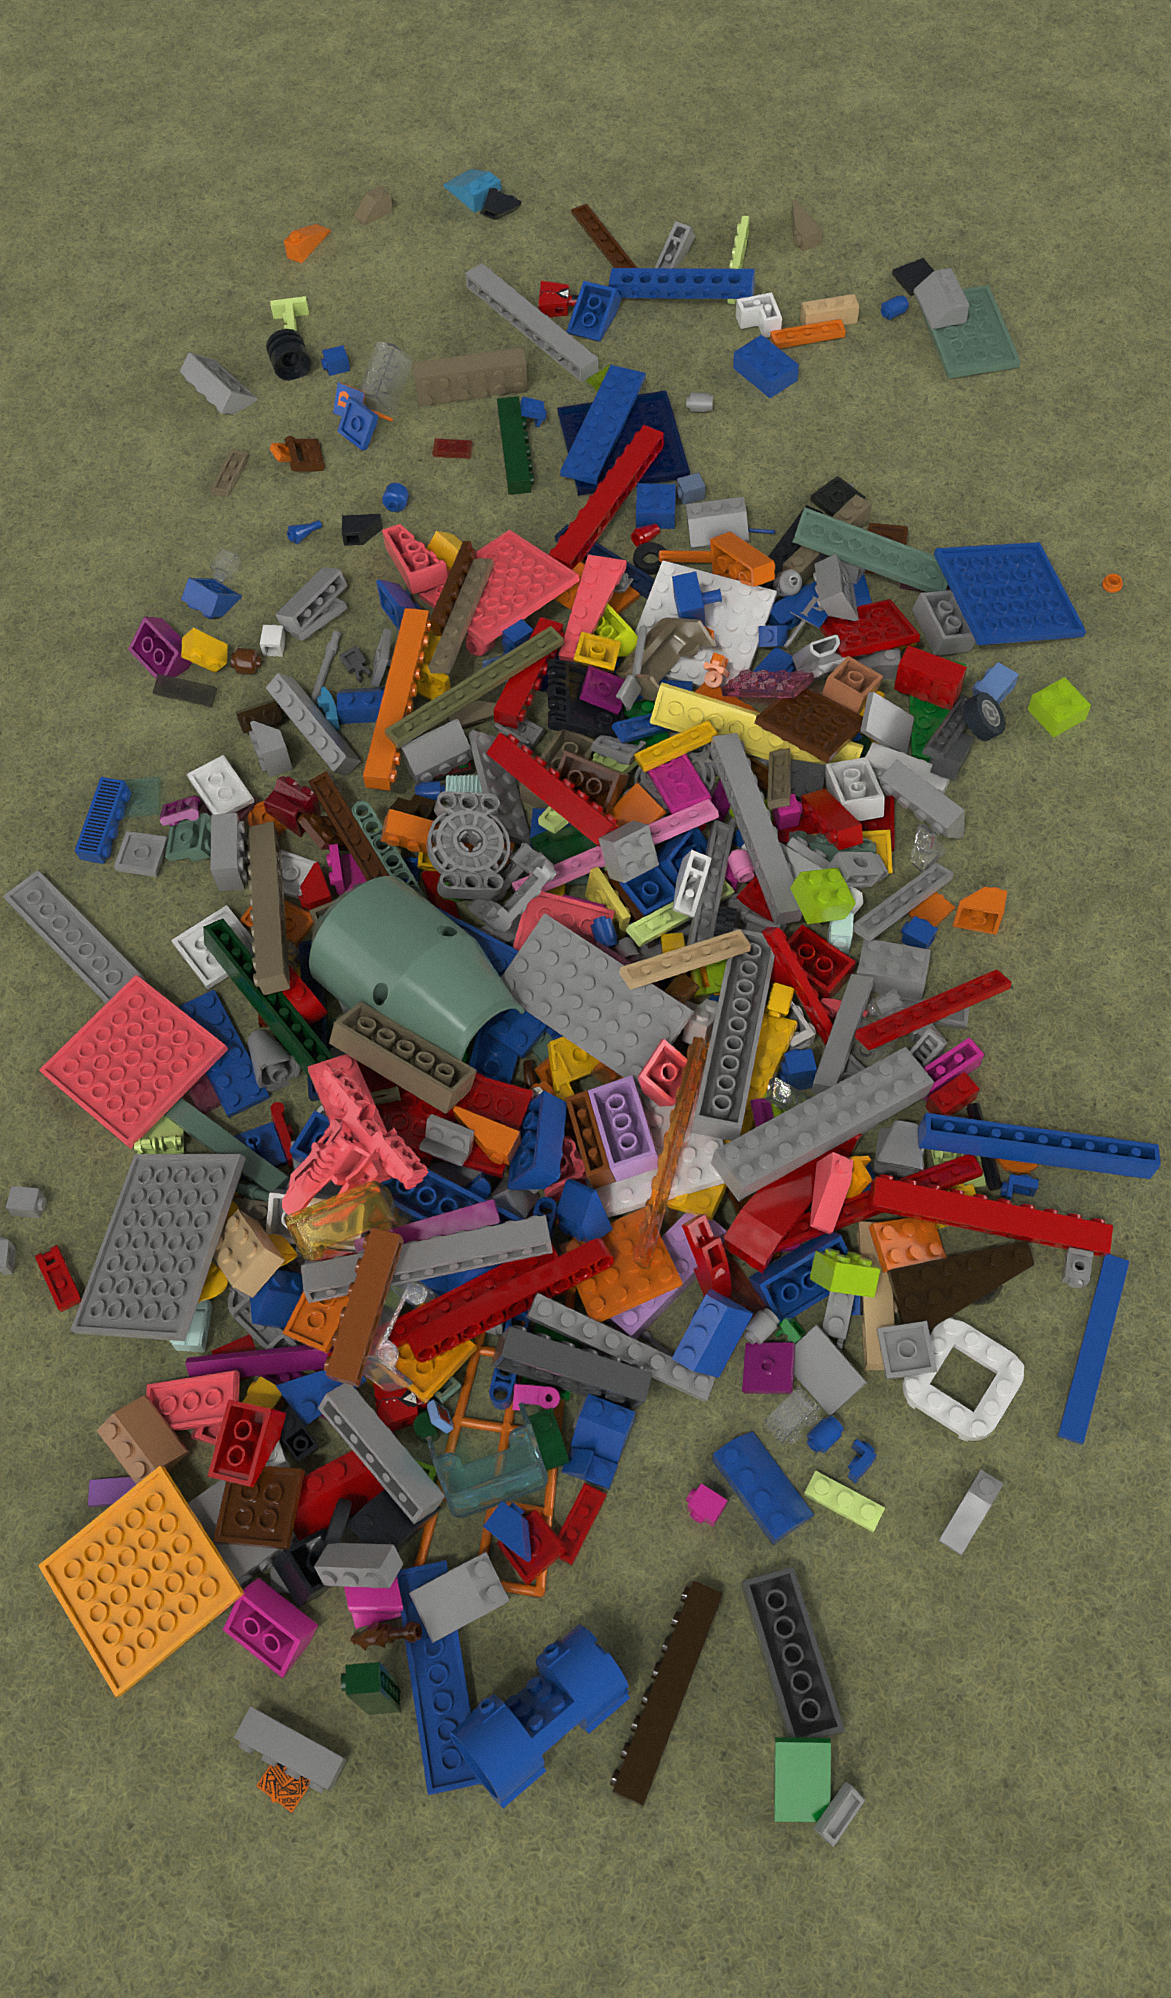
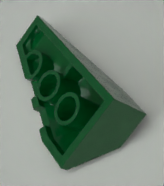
(561, 845)

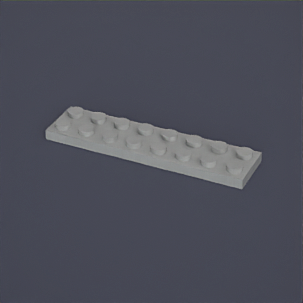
(71, 936)

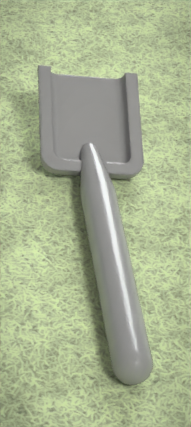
(631, 688)

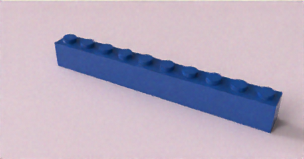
(1038, 1146)

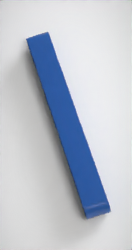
(499, 1381)

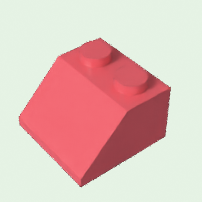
(662, 1074)

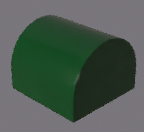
(424, 1428)

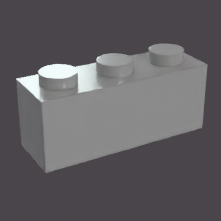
(359, 1565)

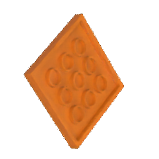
(625, 1283)

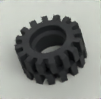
(725, 920)

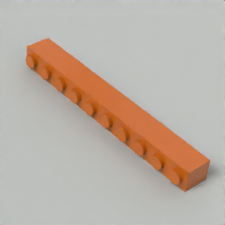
(397, 697)

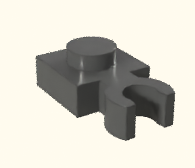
(355, 662)

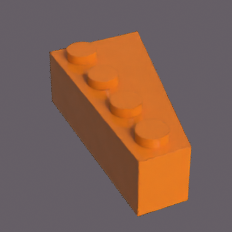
(740, 560)

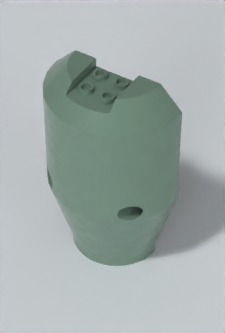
(407, 963)

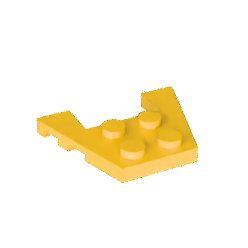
(568, 1065)

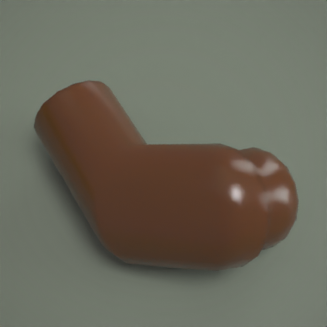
(529, 1074)

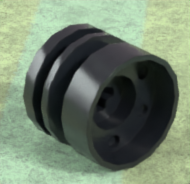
(288, 354)

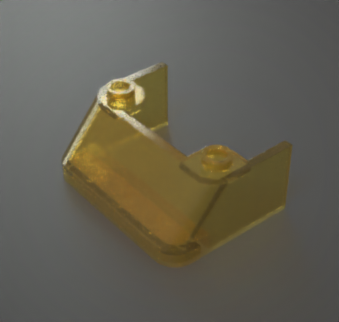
(342, 1218)

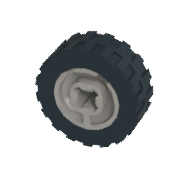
(984, 716)

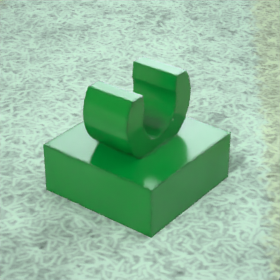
(791, 1329)

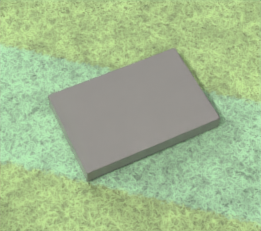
(887, 723)
(826, 1371)

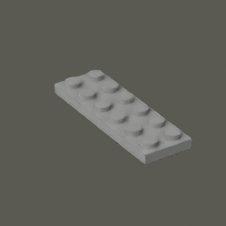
(501, 783)

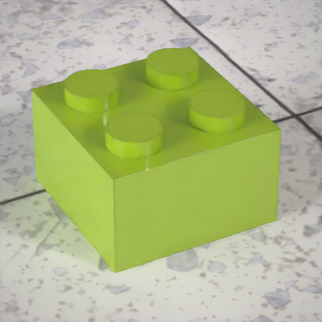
(1059, 707)
(822, 895)
(845, 1273)

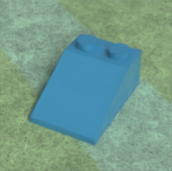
(472, 186)

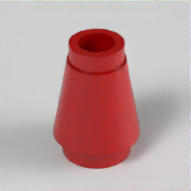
(644, 534)

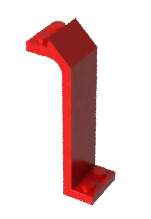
(775, 1211)

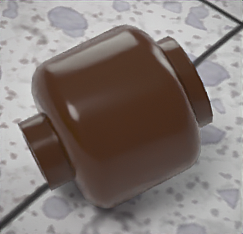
(245, 661)

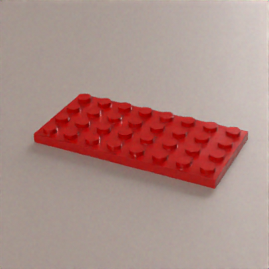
(487, 1098)

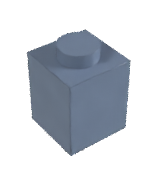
(690, 489)

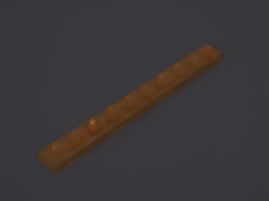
(668, 1160)

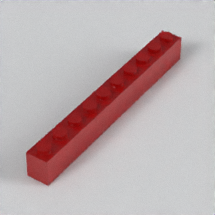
(608, 497)
(989, 1216)

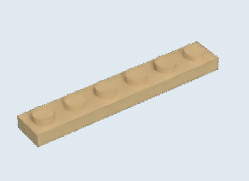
(684, 959)

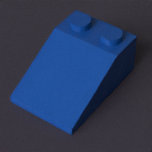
(594, 311)

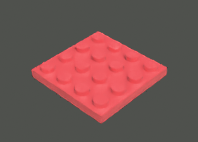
(568, 912)

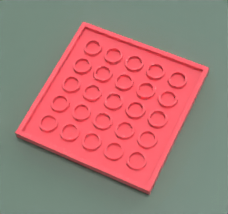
(516, 588)
(133, 1061)

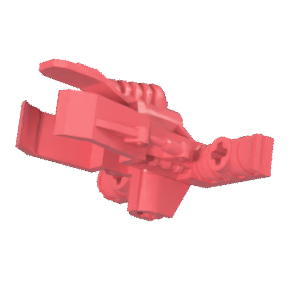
(351, 1148)

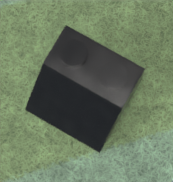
(298, 1569)

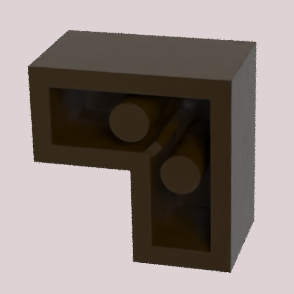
(417, 806)

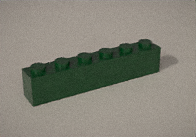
(514, 446)
(371, 1688)

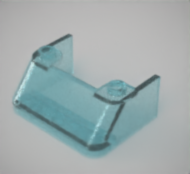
(493, 1478)

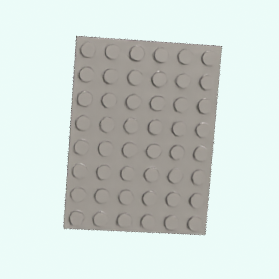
(159, 1246)

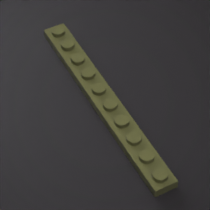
(473, 687)

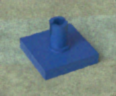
(357, 423)
(265, 1143)

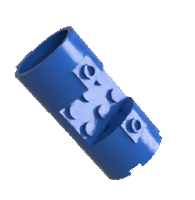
(507, 1739)

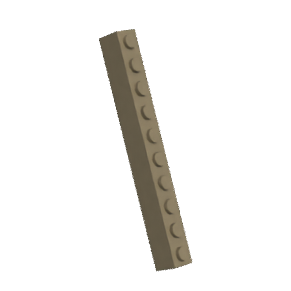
(268, 909)

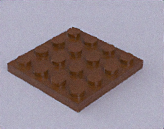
(811, 723)

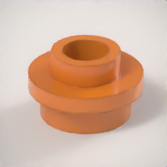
(1112, 583)

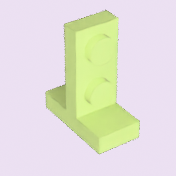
(289, 309)

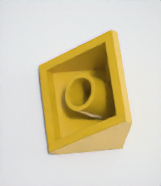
(445, 547)
(597, 652)

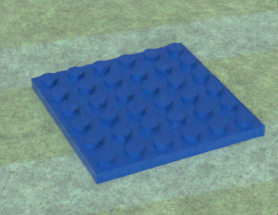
(1009, 593)

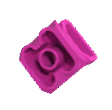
(373, 1604)

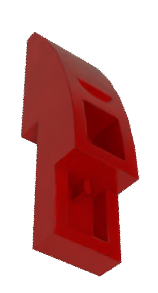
(710, 1257)

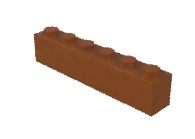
(364, 1307)

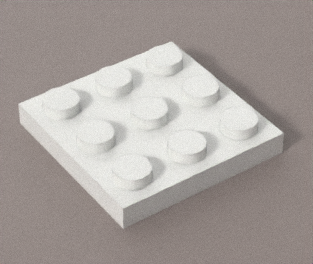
(192, 947)

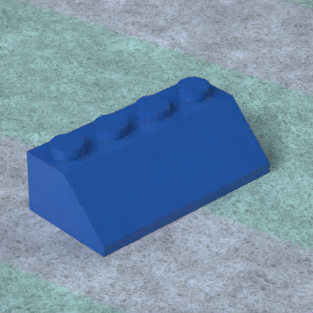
(540, 1150)
(787, 1283)
(762, 1486)

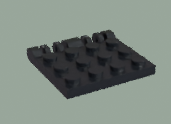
(569, 711)

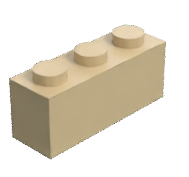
(829, 309)

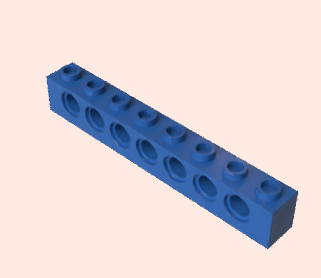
(683, 283)

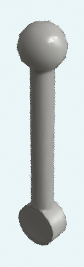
(647, 1336)

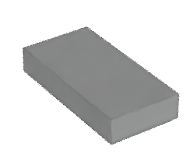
(839, 1814)

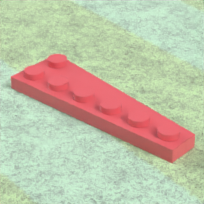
(593, 594)

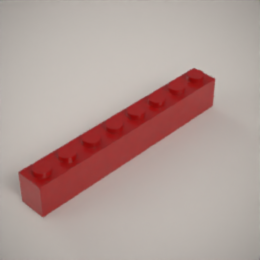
(552, 789)

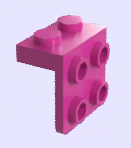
(345, 870)

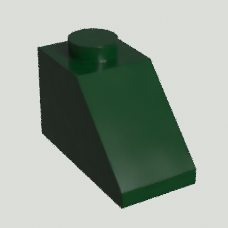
(549, 1439)

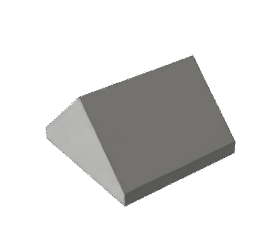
(514, 1201)

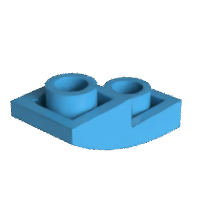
(328, 705)

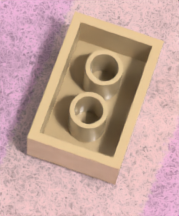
(246, 1254)

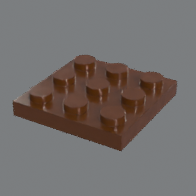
(261, 1513)

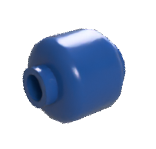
(395, 497)

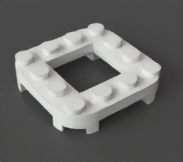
(947, 1411)

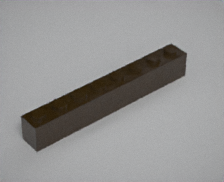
(667, 1694)

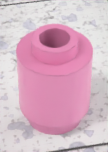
(741, 865)

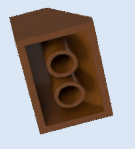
(595, 779)

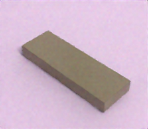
(229, 473)

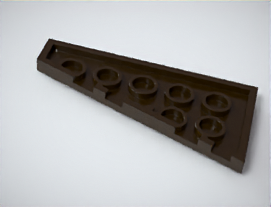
(948, 1285)

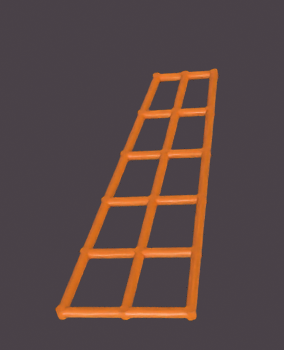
(504, 1428)

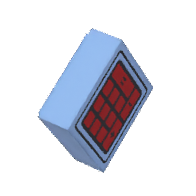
(439, 1416)

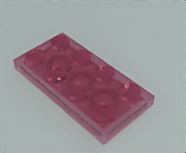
(768, 684)

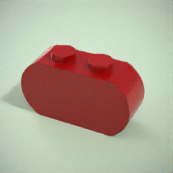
(304, 1000)

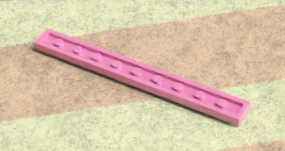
(660, 831)

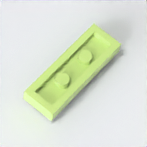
(844, 1501)

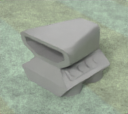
(819, 657)
(898, 1151)

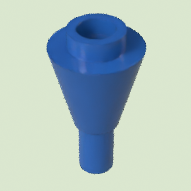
(299, 532)

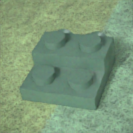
(190, 839)

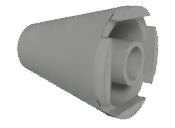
(271, 1061)

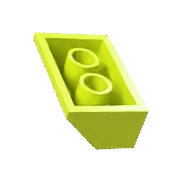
(615, 628)

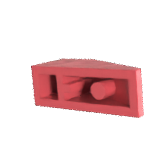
(830, 1189)

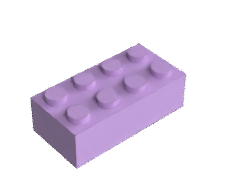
(624, 1128)

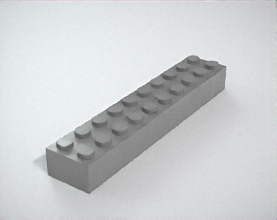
(734, 1041)
(821, 1123)

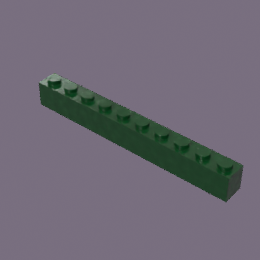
(273, 1007)

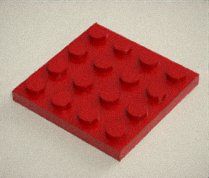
(878, 628)

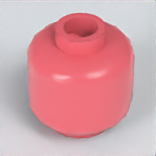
(476, 647)

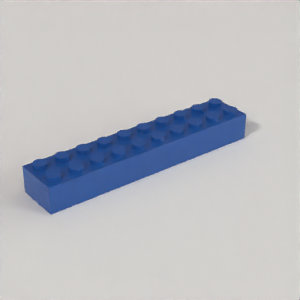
(427, 1199)

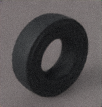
(643, 550)
(338, 1521)

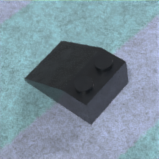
(385, 1522)

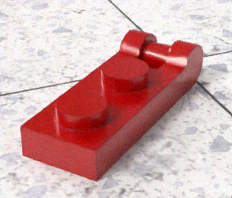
(283, 1131)
(58, 1279)

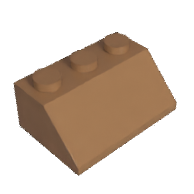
(142, 1439)

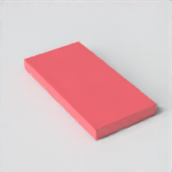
(195, 1400)

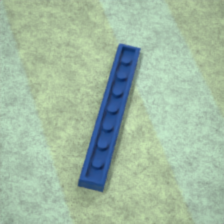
(1093, 1349)

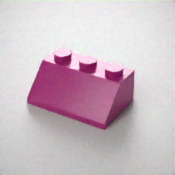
(270, 1627)

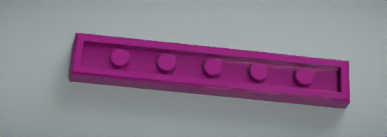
(445, 1224)
(259, 1361)

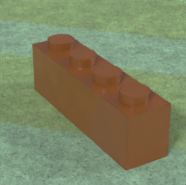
(589, 1140)

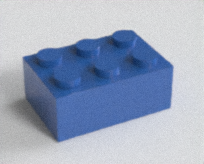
(765, 366)

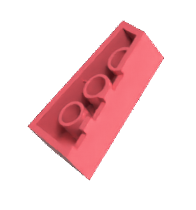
(414, 562)

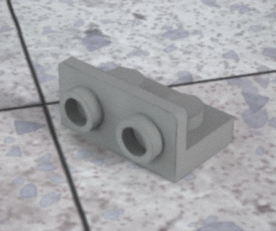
(447, 1140)

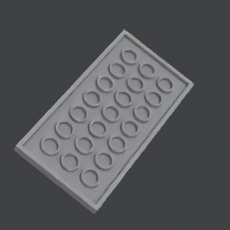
(588, 1002)

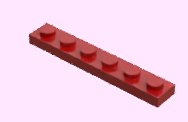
(799, 981)

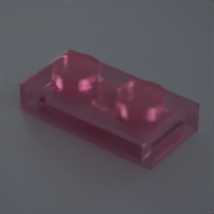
(204, 1095)

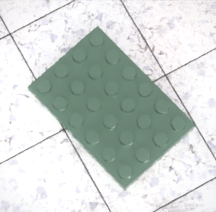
(978, 344)

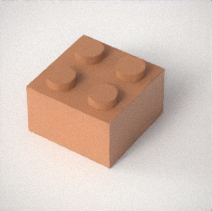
(851, 684)

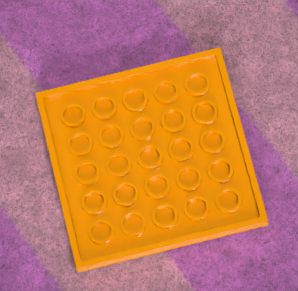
(140, 1580)

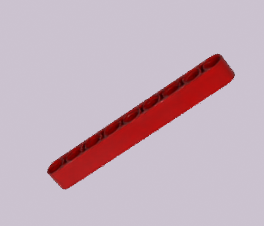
(509, 1300)

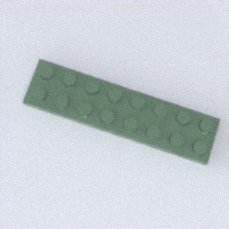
(869, 551)

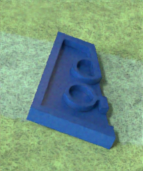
(307, 1393)

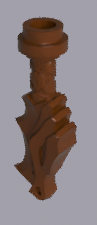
(381, 1634)

